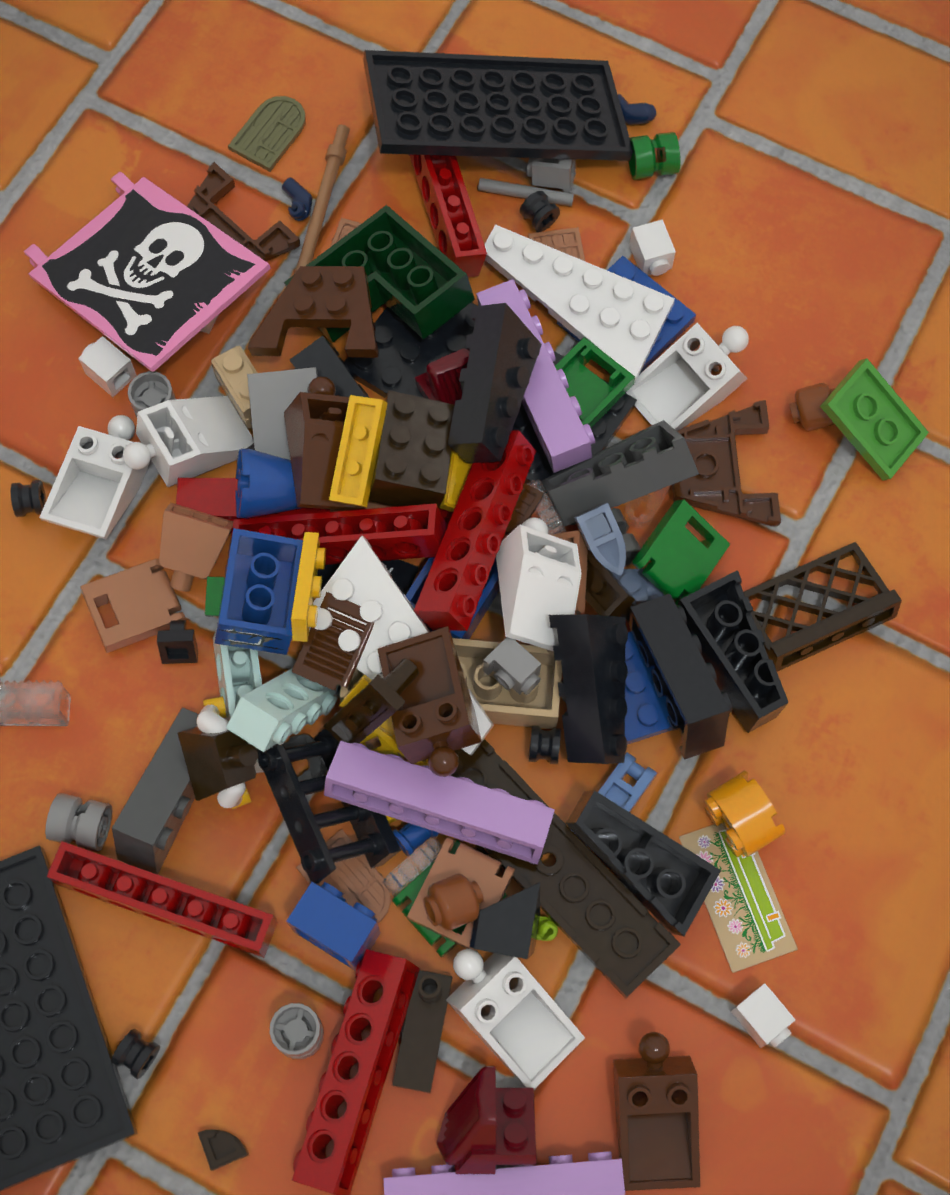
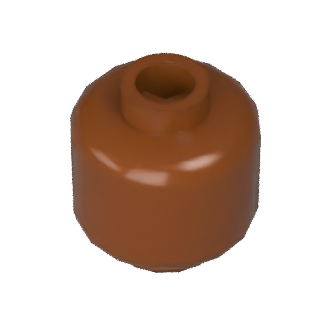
(808, 409)
(453, 902)

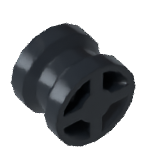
(539, 211)
(27, 498)
(544, 745)
(135, 1053)

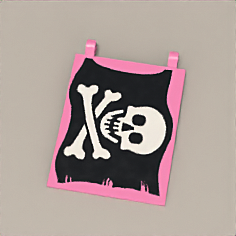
(147, 271)

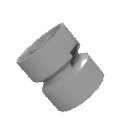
(149, 390)
(77, 821)
(296, 1031)

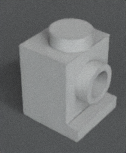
(552, 172)
(513, 666)

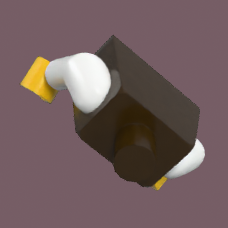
(217, 757)

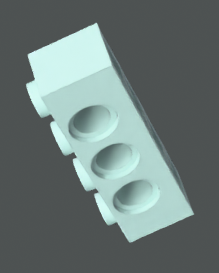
(237, 675)
(280, 709)

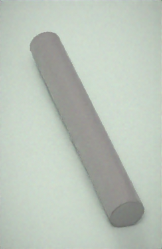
(524, 191)

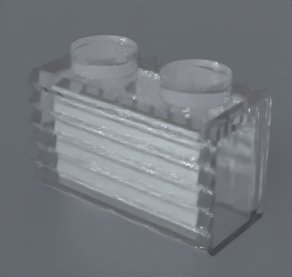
(34, 704)

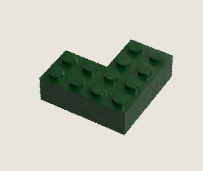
(401, 273)

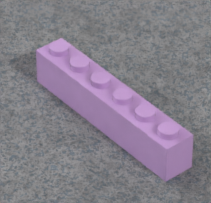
(546, 399)
(438, 803)
(561, 1177)

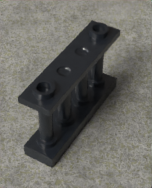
(371, 828)

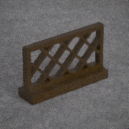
(837, 625)

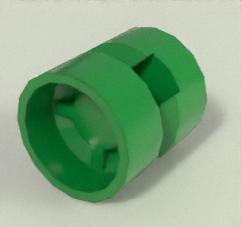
(643, 159)

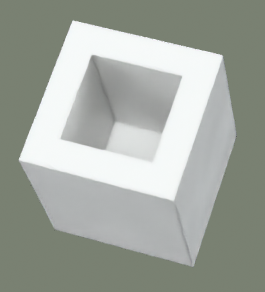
(652, 248)
(107, 366)
(764, 1017)

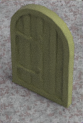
(270, 131)

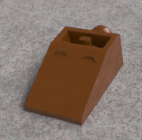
(314, 437)
(437, 704)
(657, 1117)

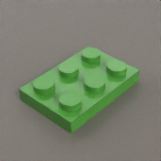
(874, 419)

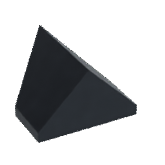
(509, 925)

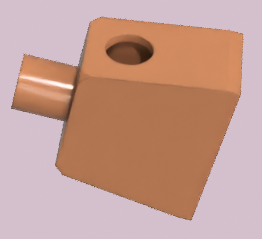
(191, 543)

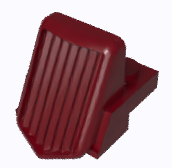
(442, 378)
(488, 1127)

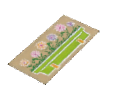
(741, 902)

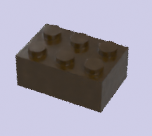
(413, 452)

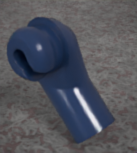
(637, 113)
(301, 198)

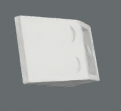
(680, 381)
(195, 437)
(92, 483)
(536, 580)
(512, 1015)

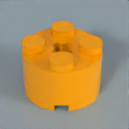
(744, 814)

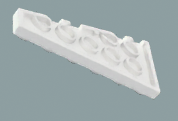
(584, 298)
(368, 584)

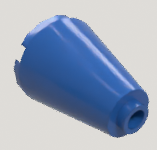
(263, 484)

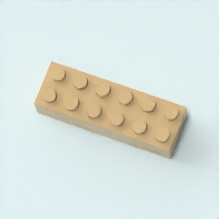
(504, 705)

